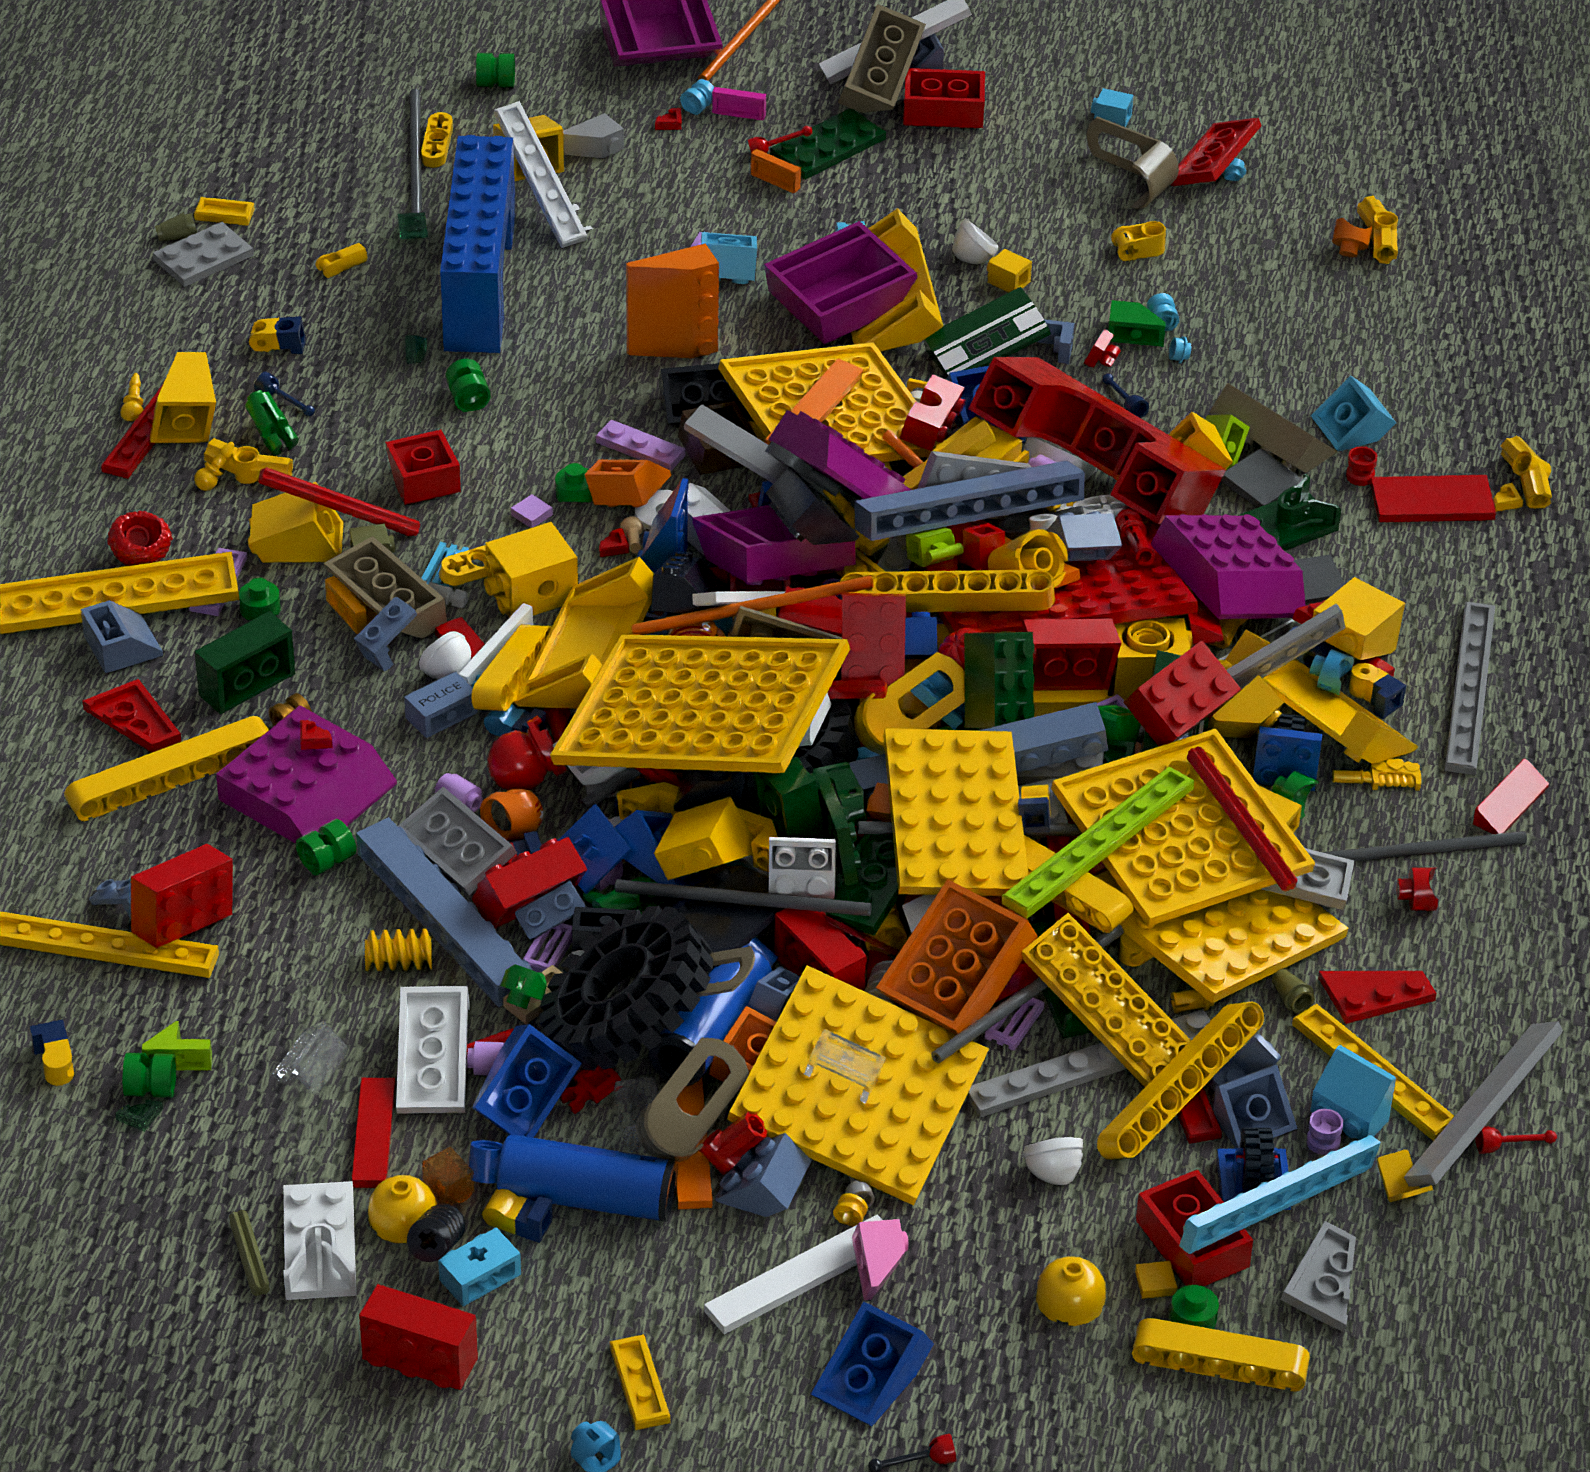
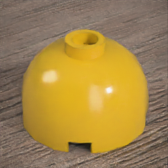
(398, 1205)
(1071, 1291)

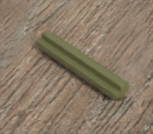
(249, 1253)

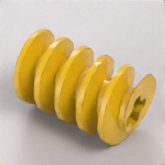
(398, 949)

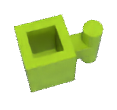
(932, 546)

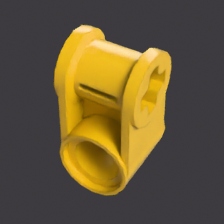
(1142, 241)

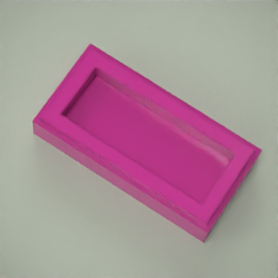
(738, 103)

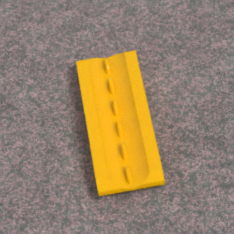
(1105, 999)

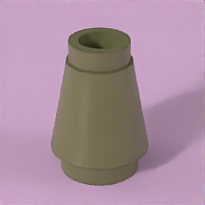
(176, 228)
(1293, 991)

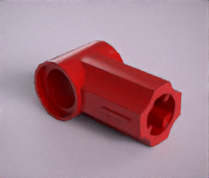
(727, 1146)

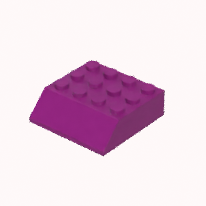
(658, 30)
(840, 281)
(836, 457)
(760, 547)
(1232, 565)
(306, 788)

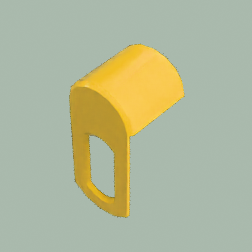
(877, 714)

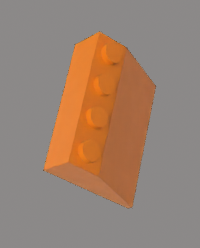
(673, 304)
(957, 959)

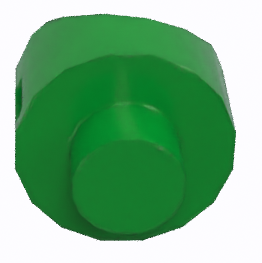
(572, 484)
(259, 598)
(1295, 788)
(523, 985)
(1195, 1306)

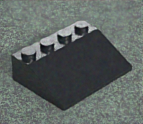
(729, 924)

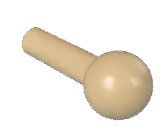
(632, 528)

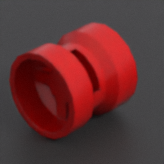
(1361, 465)

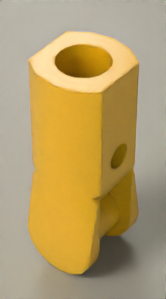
(341, 260)

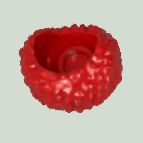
(139, 538)

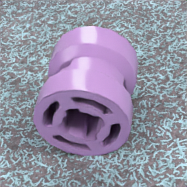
(1324, 1131)

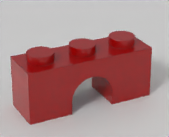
(934, 414)
(977, 542)

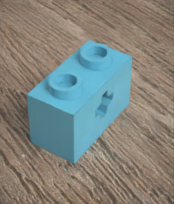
(479, 1266)

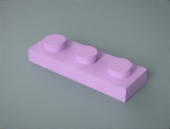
(640, 445)

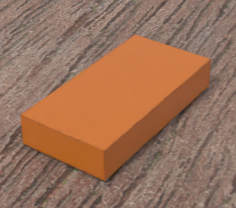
(775, 171)

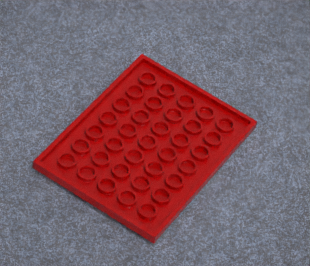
(1106, 590)

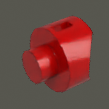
(1417, 889)

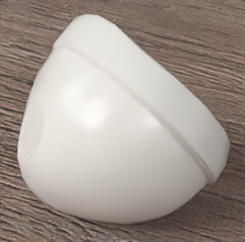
(972, 244)
(445, 655)
(1055, 1159)

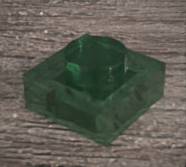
(412, 225)

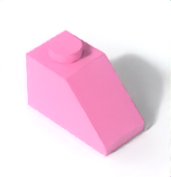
(878, 1252)

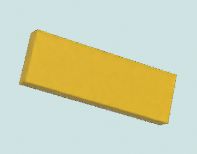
(639, 1382)

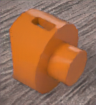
(1350, 238)

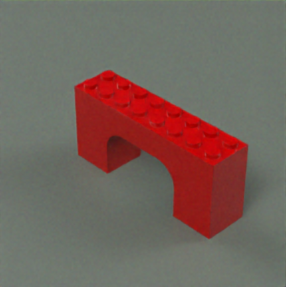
(1150, 467)

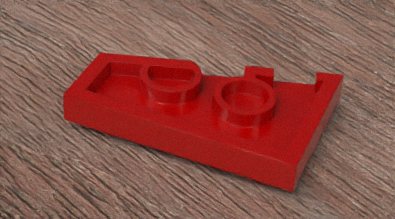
(134, 714)
(1375, 993)

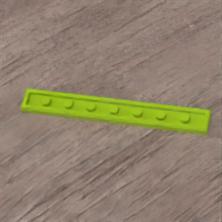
(1097, 842)

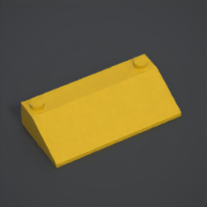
(918, 312)
(586, 634)
(1336, 715)

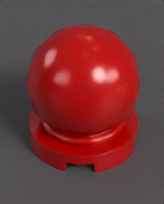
(522, 758)

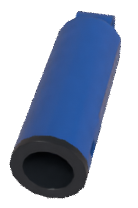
(711, 1016)
(578, 1175)

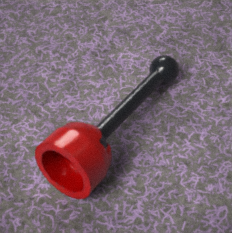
(940, 1451)

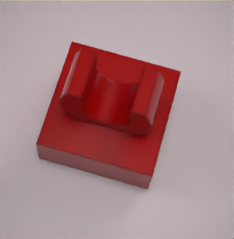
(1102, 351)

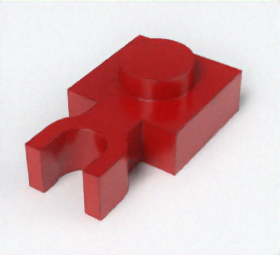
(590, 1085)

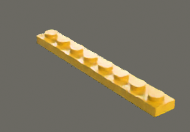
(105, 945)

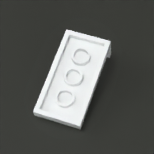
(432, 1049)
(319, 1240)

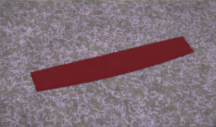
(862, 936)

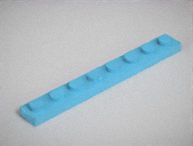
(1278, 1194)

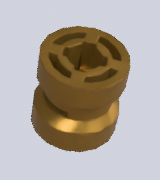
(280, 711)

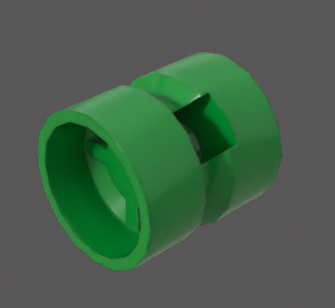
(495, 70)
(467, 385)
(328, 845)
(149, 1074)

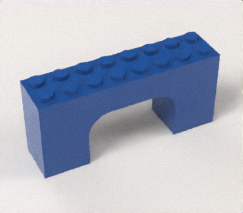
(474, 243)

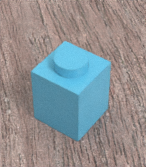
(1113, 106)

